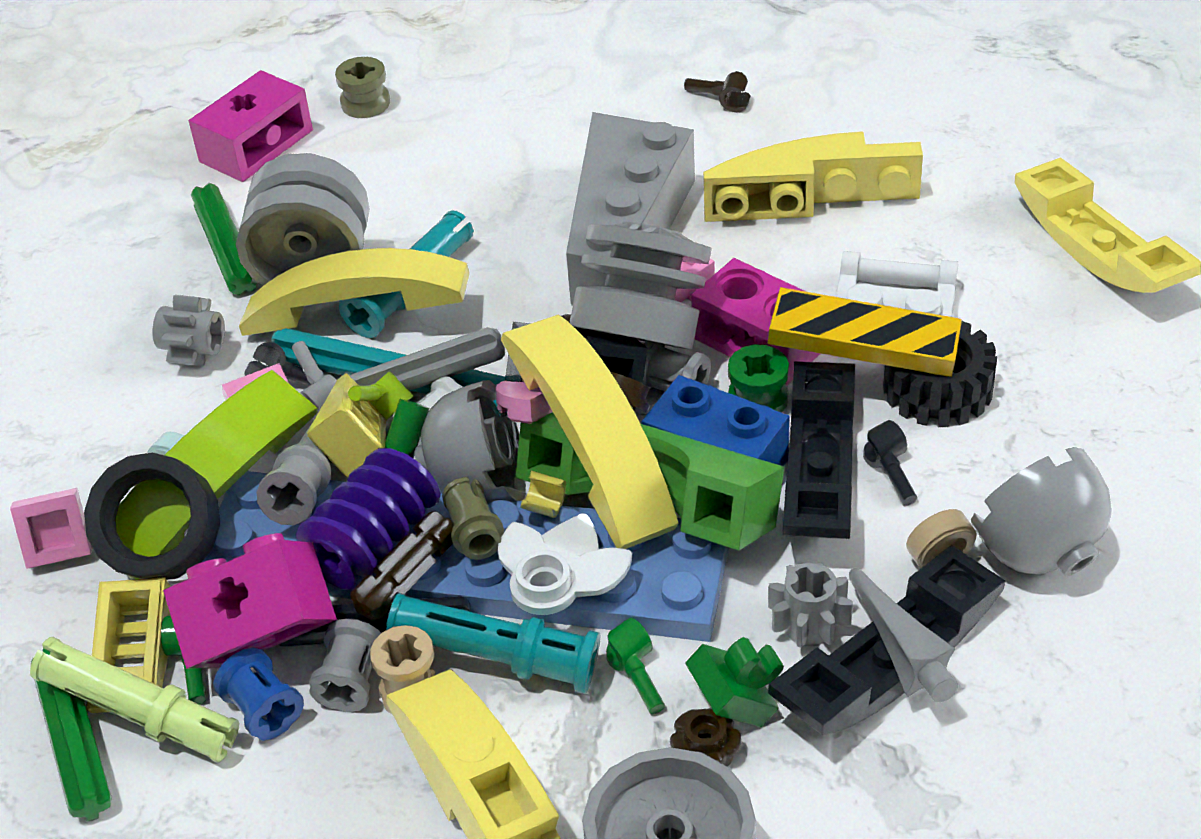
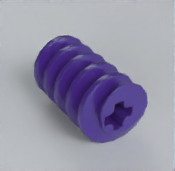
(368, 515)

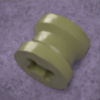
(362, 87)

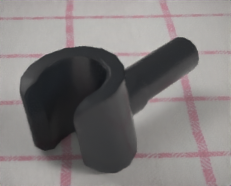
(272, 354)
(884, 446)

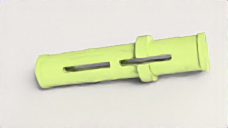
(158, 709)

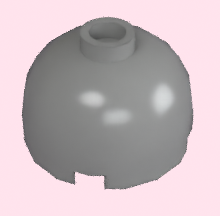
(472, 441)
(1048, 516)

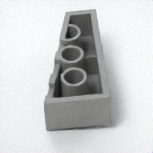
(627, 175)

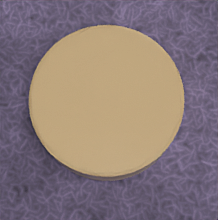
(938, 534)

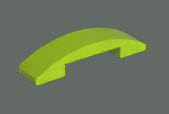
(219, 449)

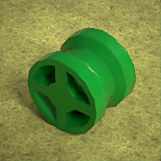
(759, 376)

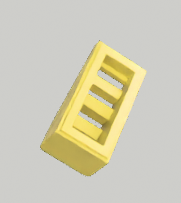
(347, 428)
(131, 598)

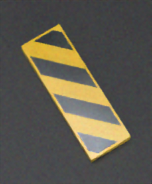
(865, 331)

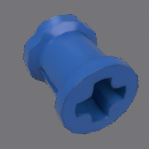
(258, 693)

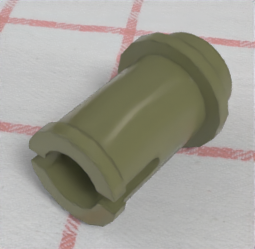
(475, 527)

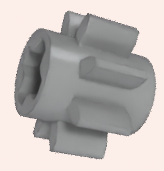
(188, 330)
(810, 604)

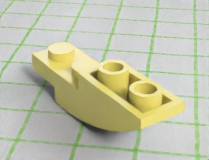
(810, 170)
(472, 761)

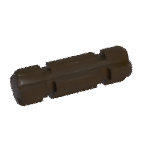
(402, 566)

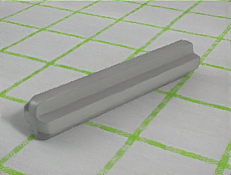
(439, 360)

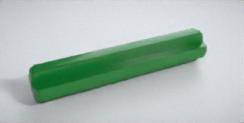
(222, 237)
(74, 751)

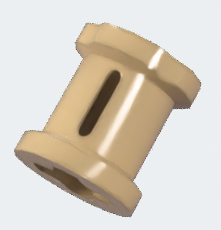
(401, 658)

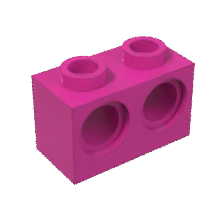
(738, 311)

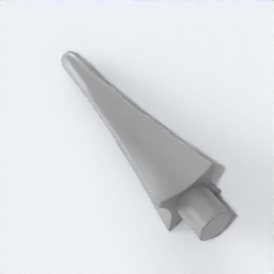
(914, 650)

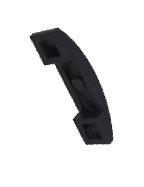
(820, 451)
(859, 676)

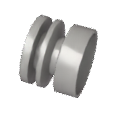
(641, 284)

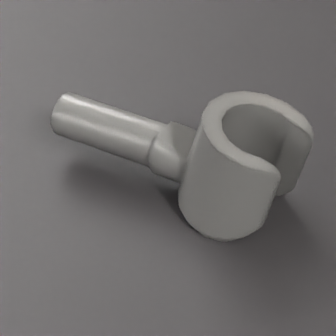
(320, 384)

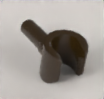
(729, 91)

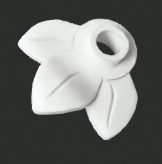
(559, 565)

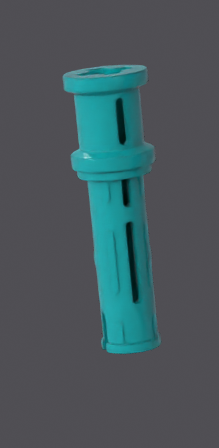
(368, 313)
(524, 646)

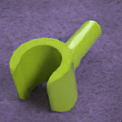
(382, 395)

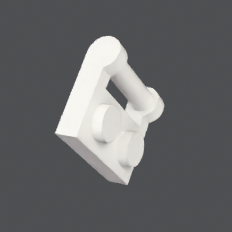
(940, 276)

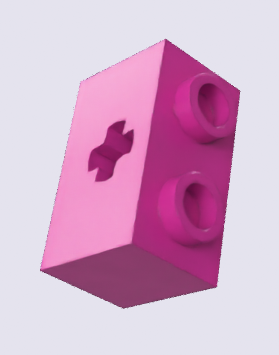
(251, 125)
(249, 601)

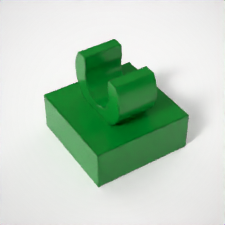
(737, 680)

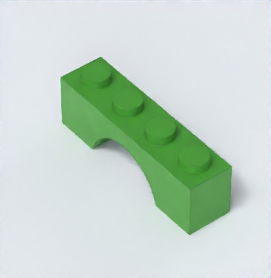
(712, 489)

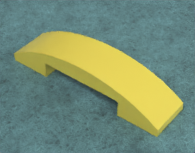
(1094, 238)
(421, 277)
(600, 426)

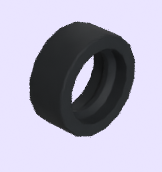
(114, 485)

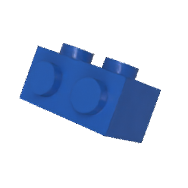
(721, 420)

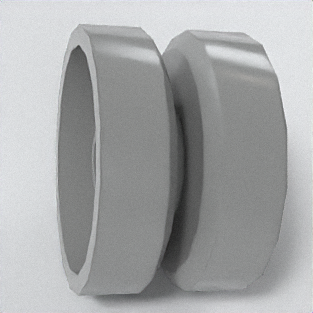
(300, 212)
(669, 797)

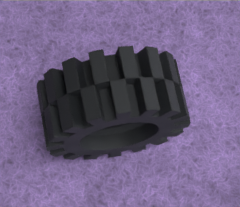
(947, 396)

